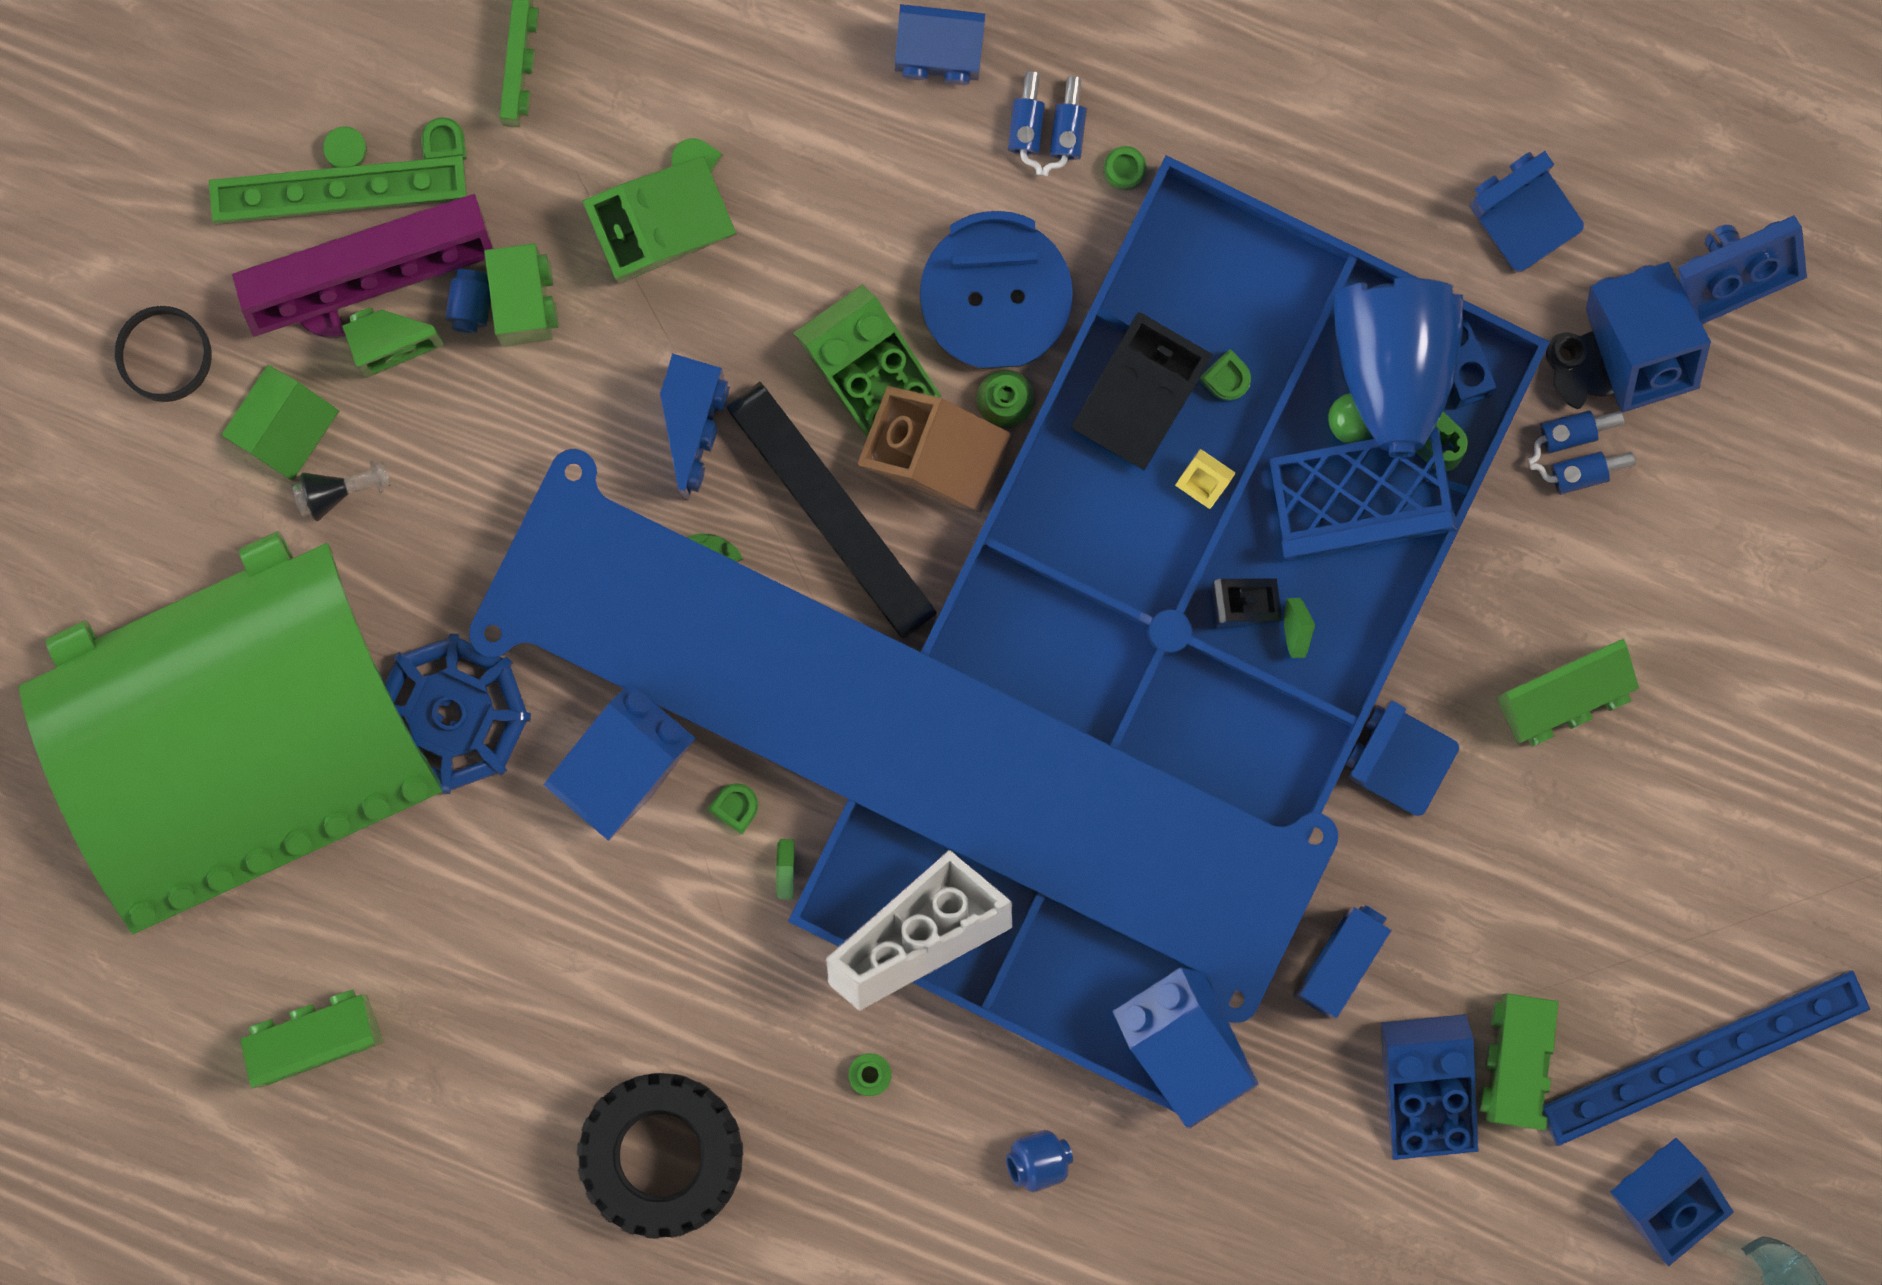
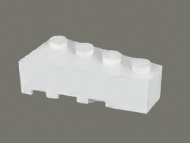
(919, 931)

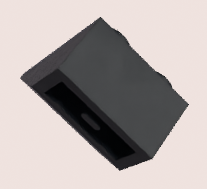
(1141, 391)

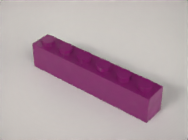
(362, 265)

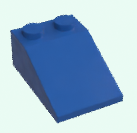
(1186, 1045)

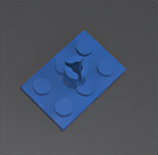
(1743, 268)

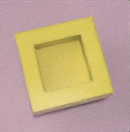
(1205, 479)

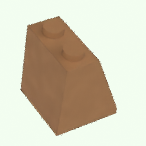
(934, 448)

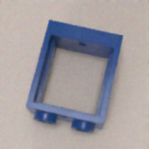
(1343, 961)

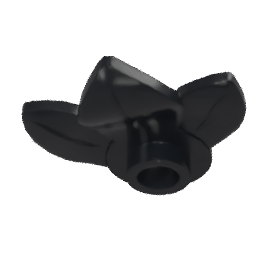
(1581, 374)

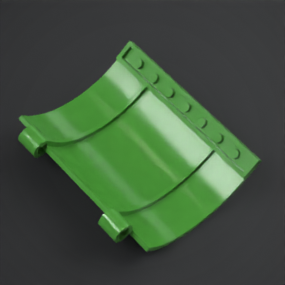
(221, 735)

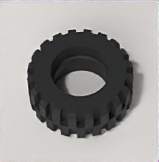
(601, 1165)

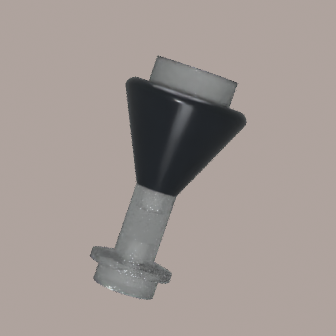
(321, 493)

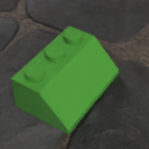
(1570, 694)
(309, 1039)

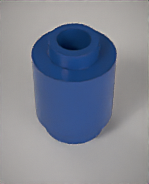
(468, 301)

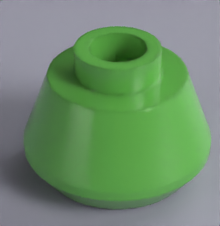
(1019, 400)

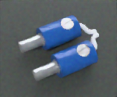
(1028, 122)
(1582, 470)

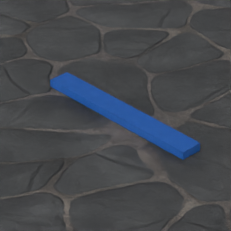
(1705, 1057)

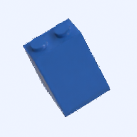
(1647, 336)
(619, 761)

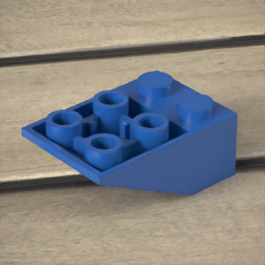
(689, 402)
(1430, 1086)

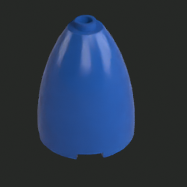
(1399, 356)

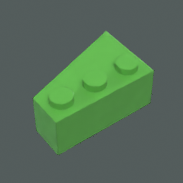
(1519, 1061)

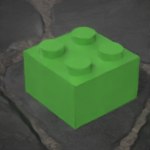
(519, 294)

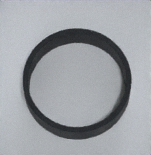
(132, 323)

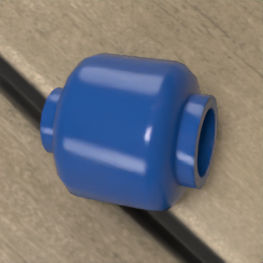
(1039, 1161)

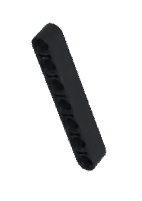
(831, 510)

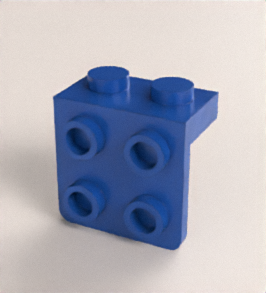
(1526, 212)
(1401, 759)

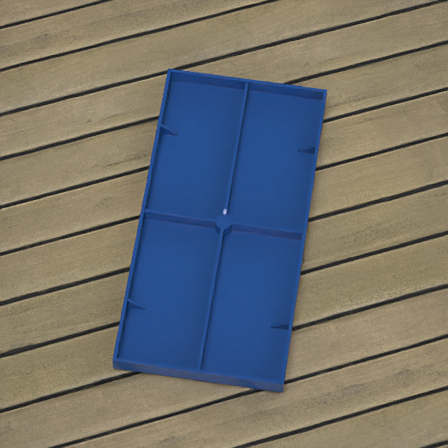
(1101, 597)

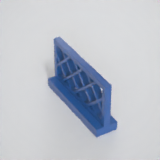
(1368, 531)

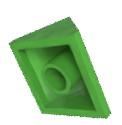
(280, 422)

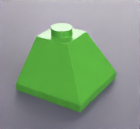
(387, 339)

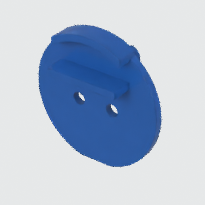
(994, 257)

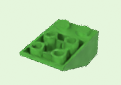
(659, 218)
(862, 355)

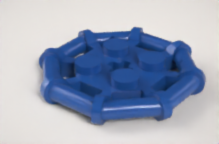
(474, 705)

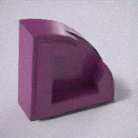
(325, 325)

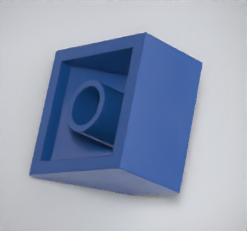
(939, 44)
(1672, 1201)

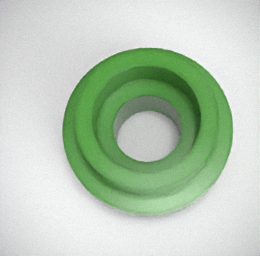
(880, 1084)

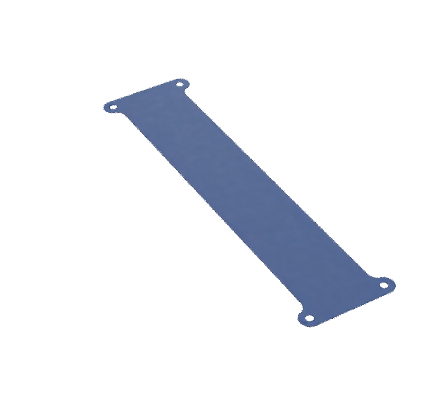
(904, 735)

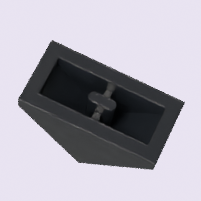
(1245, 602)

